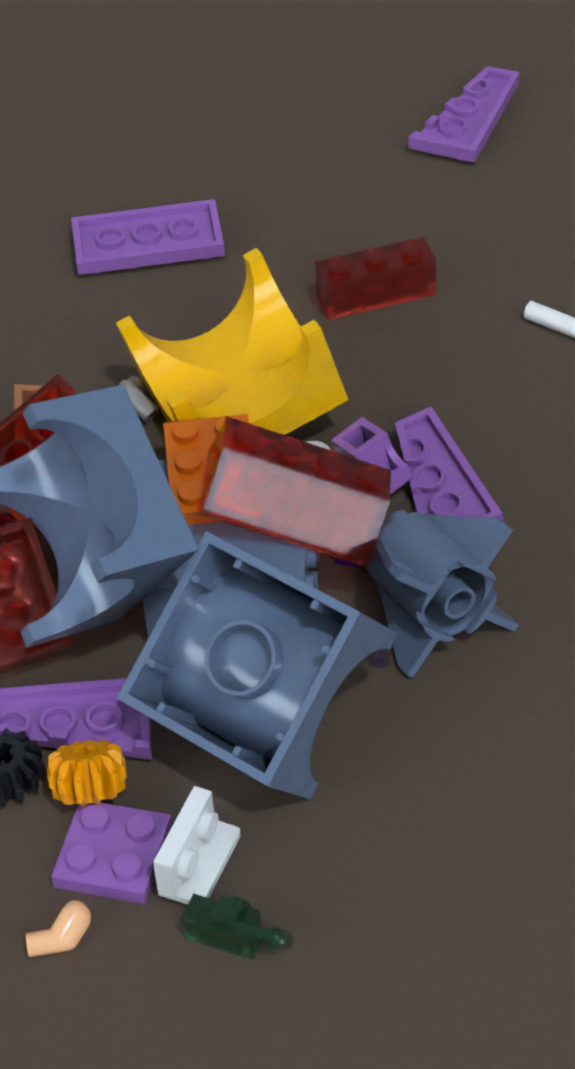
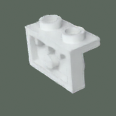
(194, 850)

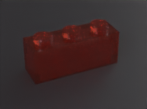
(375, 278)

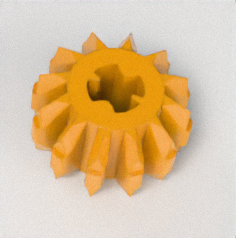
(86, 772)

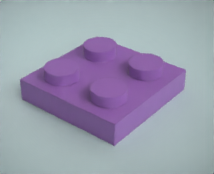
(111, 852)

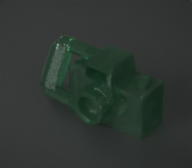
(230, 926)

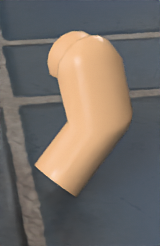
(63, 934)

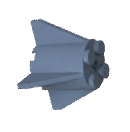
(436, 579)

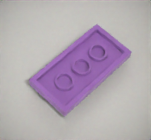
(147, 237)

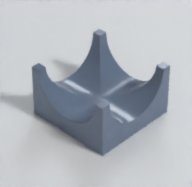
(100, 508)

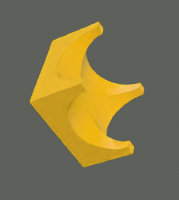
(245, 365)

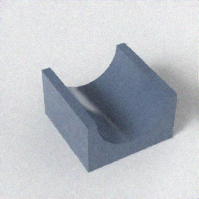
(249, 663)

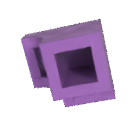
(372, 445)

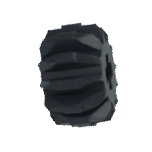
(19, 766)

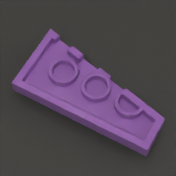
(468, 119)
(441, 473)
(76, 712)

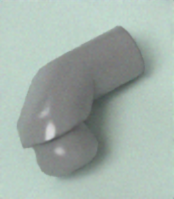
(144, 407)

